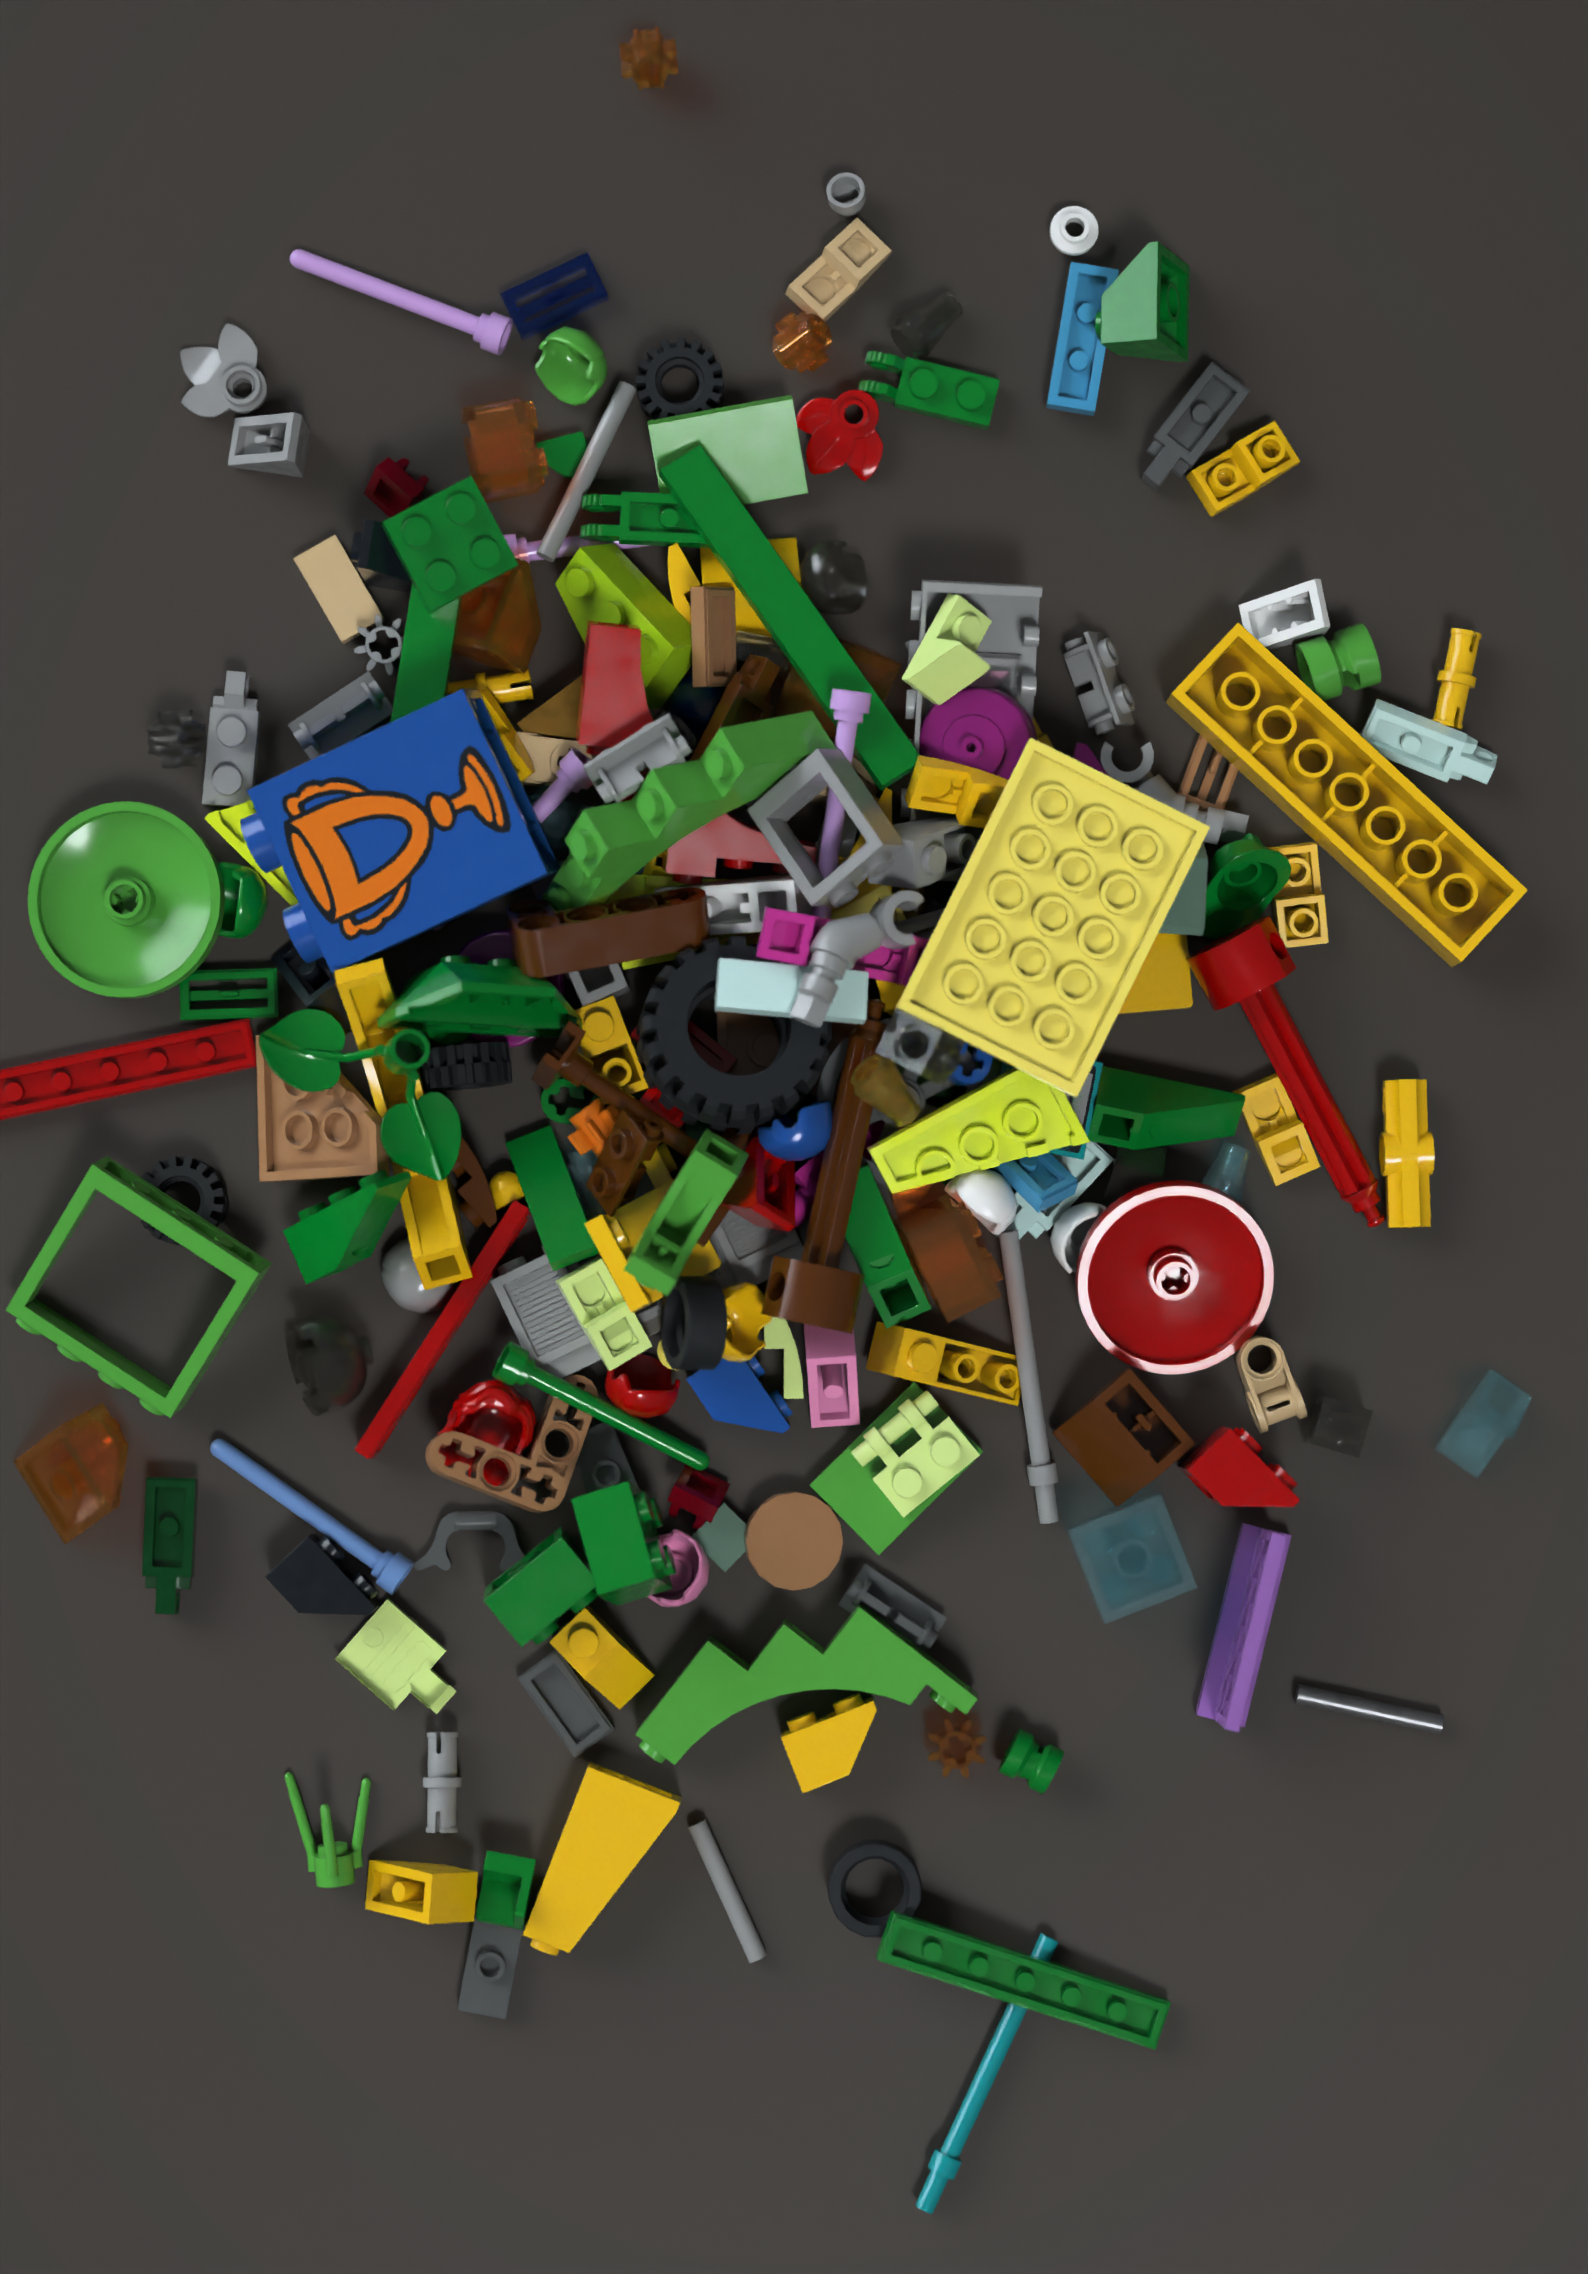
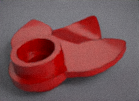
(837, 439)

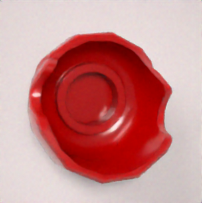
(642, 1387)

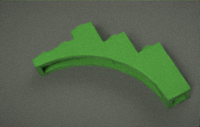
(677, 799)

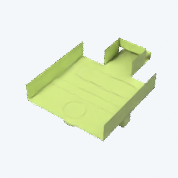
(396, 1659)

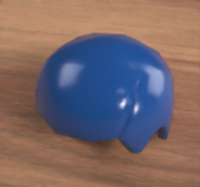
(798, 1139)

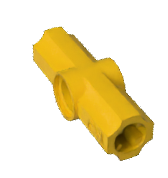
(1406, 1153)

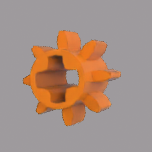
(593, 1127)

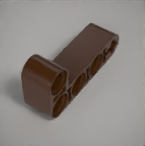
(605, 932)

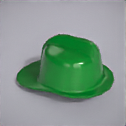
(1242, 884)

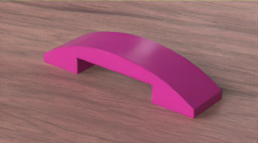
(789, 935)

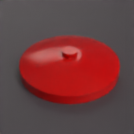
(1174, 1277)

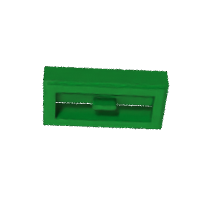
(271, 993)

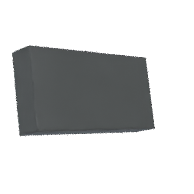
(566, 1703)

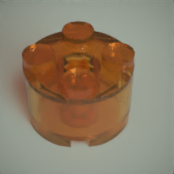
(503, 449)

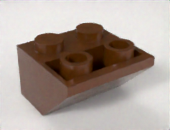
(1123, 1437)

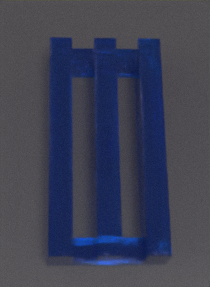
(562, 313)

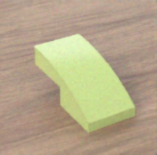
(603, 1313)
(779, 1336)

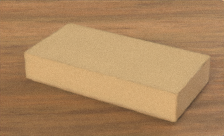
(338, 588)

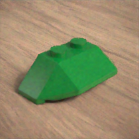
(480, 1001)

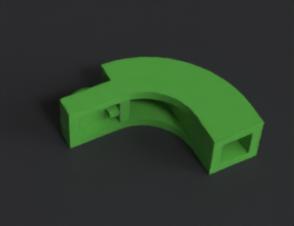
(685, 1212)

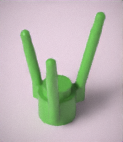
(333, 1861)

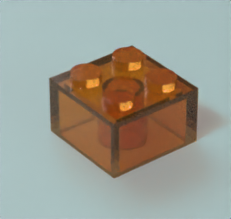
(948, 1258)

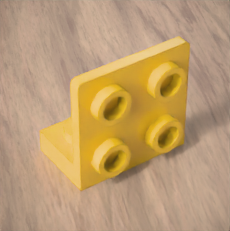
(1163, 978)
(618, 1236)

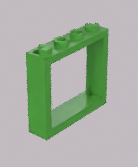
(181, 1226)

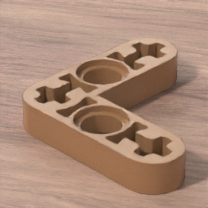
(537, 1464)

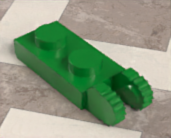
(934, 390)
(644, 520)

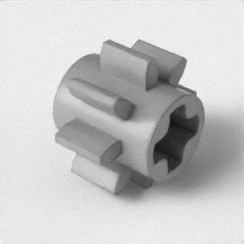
(372, 636)

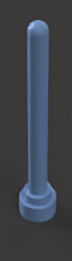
(386, 1566)

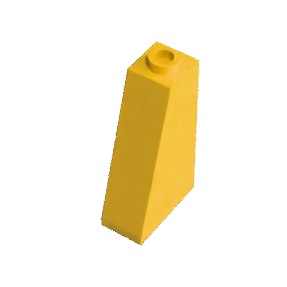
(599, 1847)

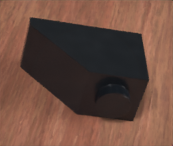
(312, 984)

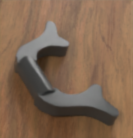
(472, 1520)

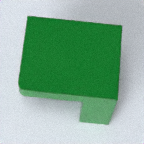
(505, 1890)

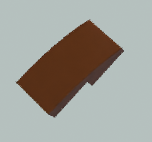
(476, 1193)

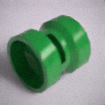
(1031, 1761)

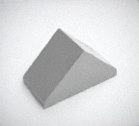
(270, 443)

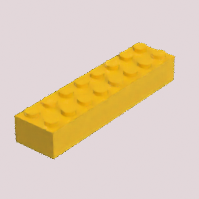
(1346, 795)

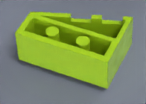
(609, 588)

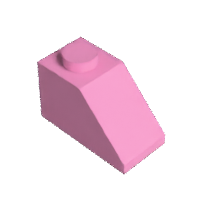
(831, 1377)

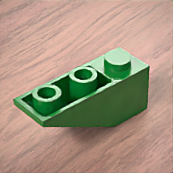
(1155, 1112)
(348, 1229)
(883, 1254)

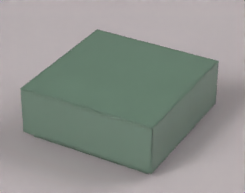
(723, 1537)

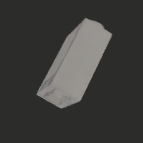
(794, 792)

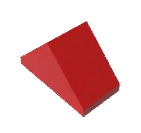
(764, 1190)

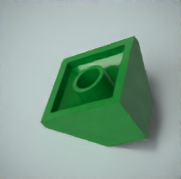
(1148, 307)

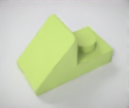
(947, 654)

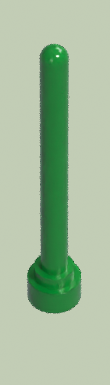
(517, 1367)

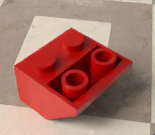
(1234, 1475)

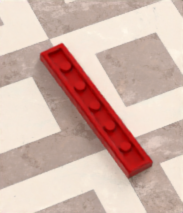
(127, 1069)
(443, 1331)

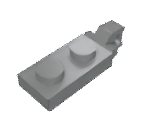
(232, 744)

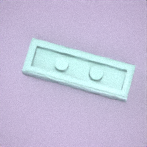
(773, 989)

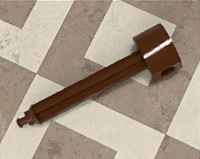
(815, 1288)

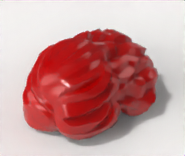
(493, 1415)

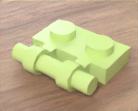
(923, 1466)

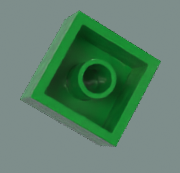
(449, 544)
(624, 1543)
(542, 1588)

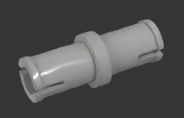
(442, 1782)

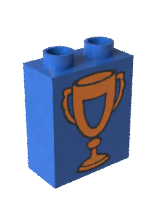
(398, 832)

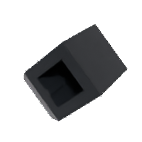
(377, 559)
(319, 1583)

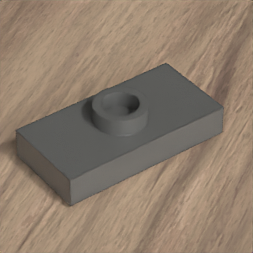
(603, 1459)
(490, 1970)

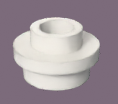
(1069, 244)

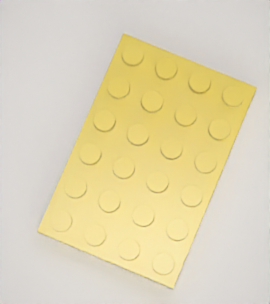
(1053, 917)

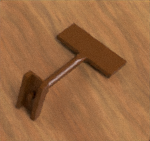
(579, 1070)

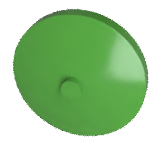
(126, 900)

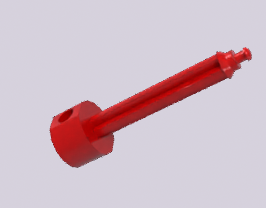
(1244, 970)

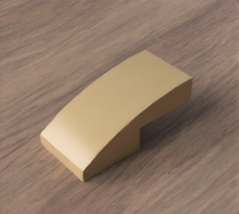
(839, 271)

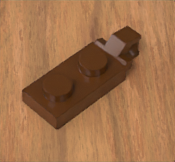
(743, 700)

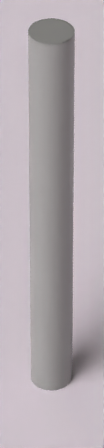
(586, 471)

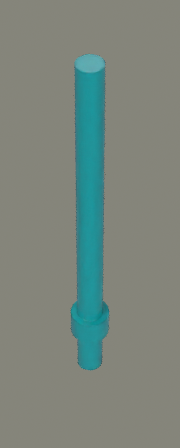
(946, 2161)

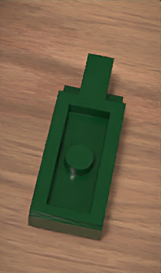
(169, 1539)

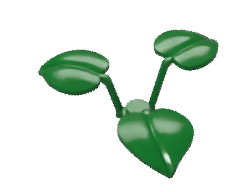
(414, 1134)

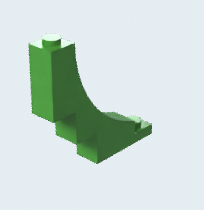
(860, 1657)

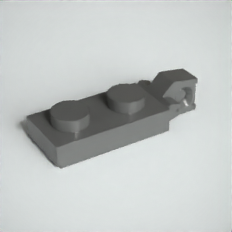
(1193, 425)

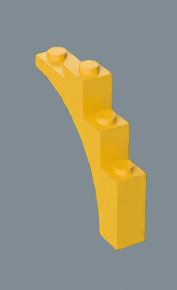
(427, 1204)

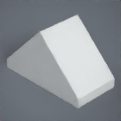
(1287, 615)

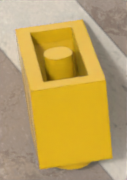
(602, 1657)
(421, 1891)

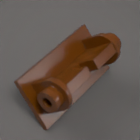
(620, 1164)

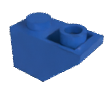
(738, 1397)

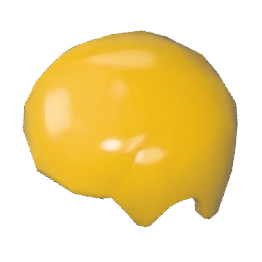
(744, 1321)

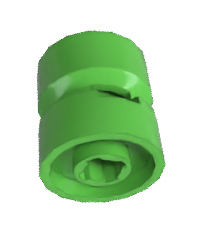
(1338, 663)

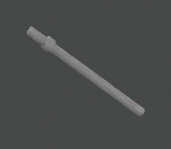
(1041, 1471)

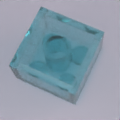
(1130, 1557)

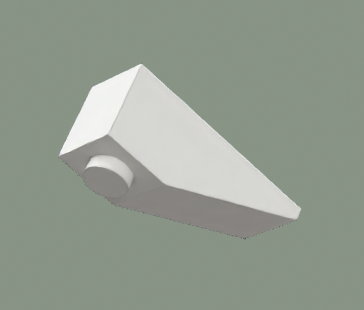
(741, 902)

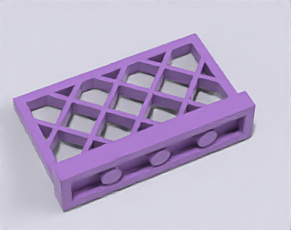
(1243, 1626)

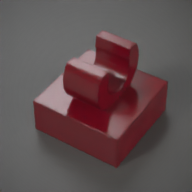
(393, 488)
(697, 1493)

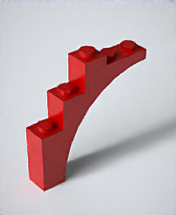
(615, 708)

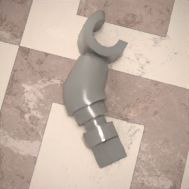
(1223, 824)
(842, 944)

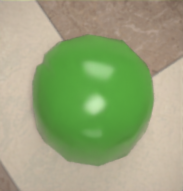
(572, 365)

